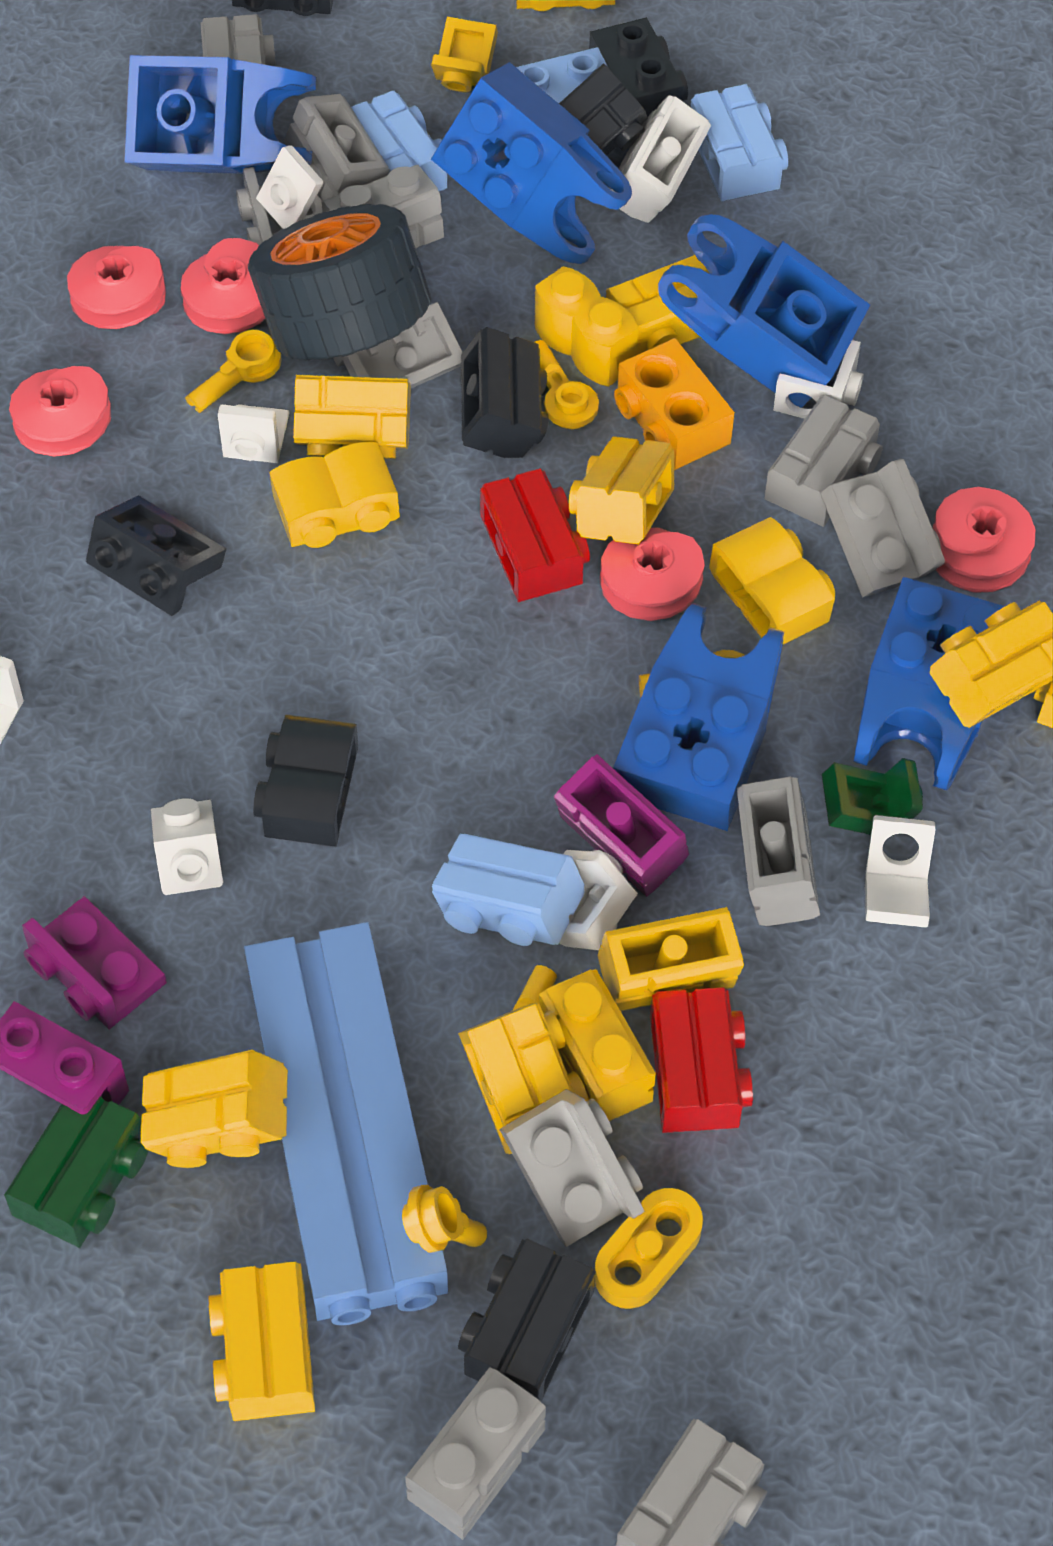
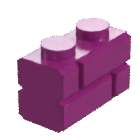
(622, 823)

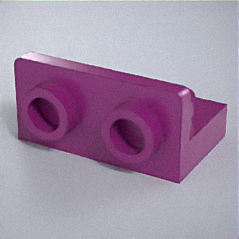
(94, 961)
(58, 1061)

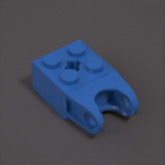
(228, 110)
(530, 162)
(764, 306)
(900, 691)
(701, 705)

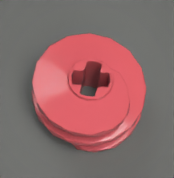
(116, 286)
(220, 289)
(60, 410)
(983, 539)
(652, 577)

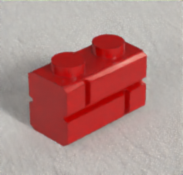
(533, 534)
(697, 1060)

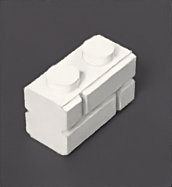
(662, 157)

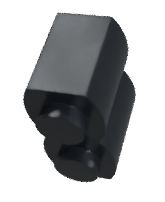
(307, 780)

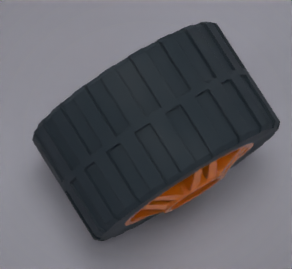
(340, 282)

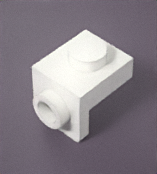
(186, 846)
(604, 899)

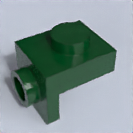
(860, 794)

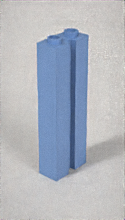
(348, 1123)

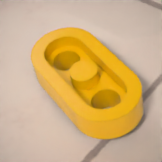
(646, 1250)

